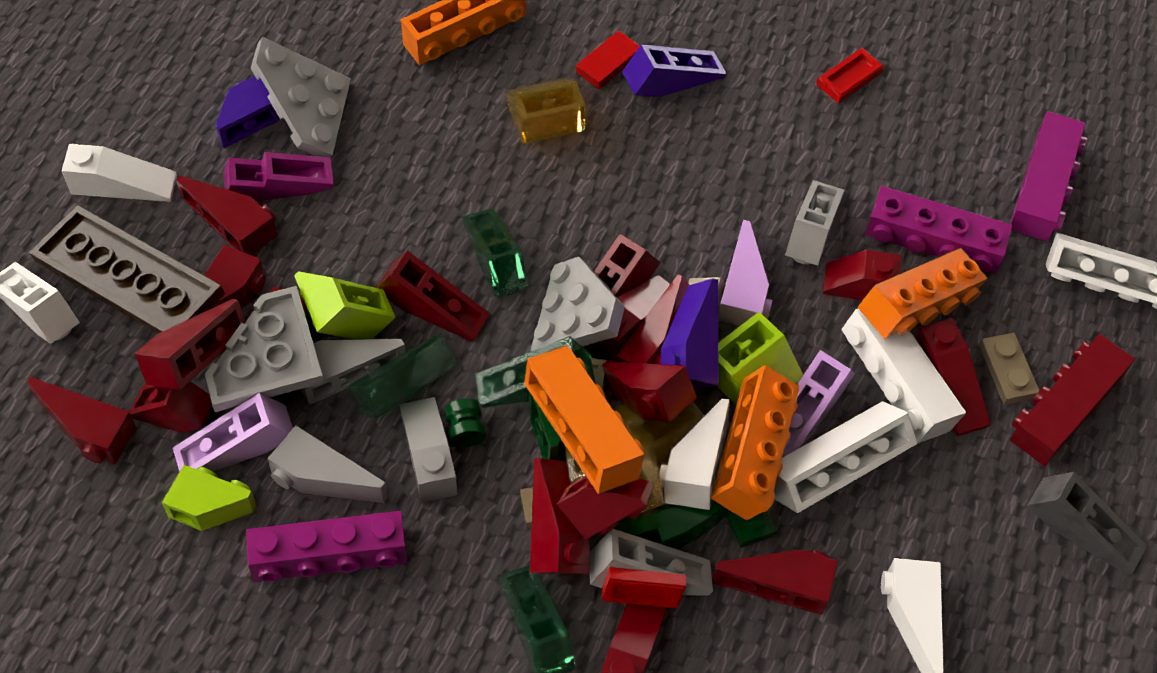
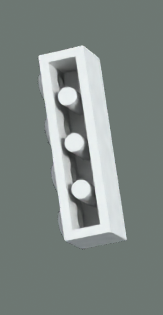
(1103, 268)
(905, 377)
(843, 455)

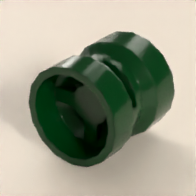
(465, 424)

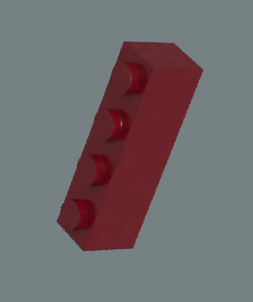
(1071, 399)

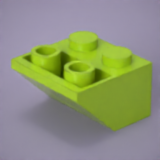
(344, 306)
(750, 348)

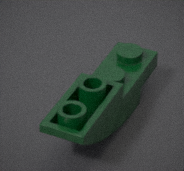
(674, 524)

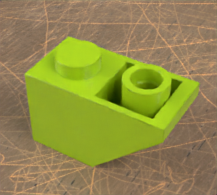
(205, 500)

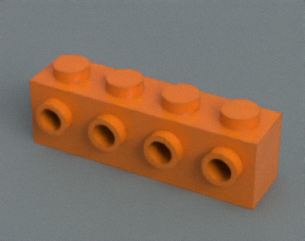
(454, 24)
(923, 293)
(584, 419)
(756, 443)

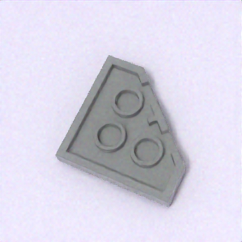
(302, 94)
(577, 307)
(266, 354)

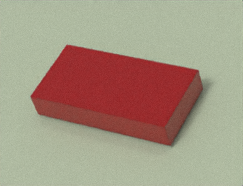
(607, 59)
(850, 75)
(643, 587)

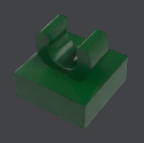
(751, 530)

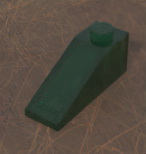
(496, 252)
(403, 376)
(505, 381)
(537, 622)

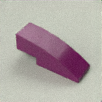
(278, 175)

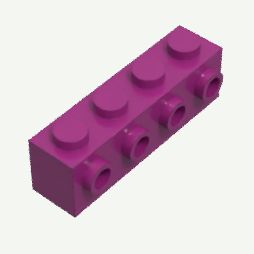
(1047, 177)
(937, 228)
(326, 546)

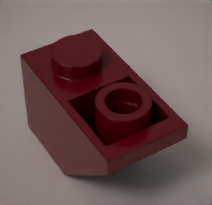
(602, 511)

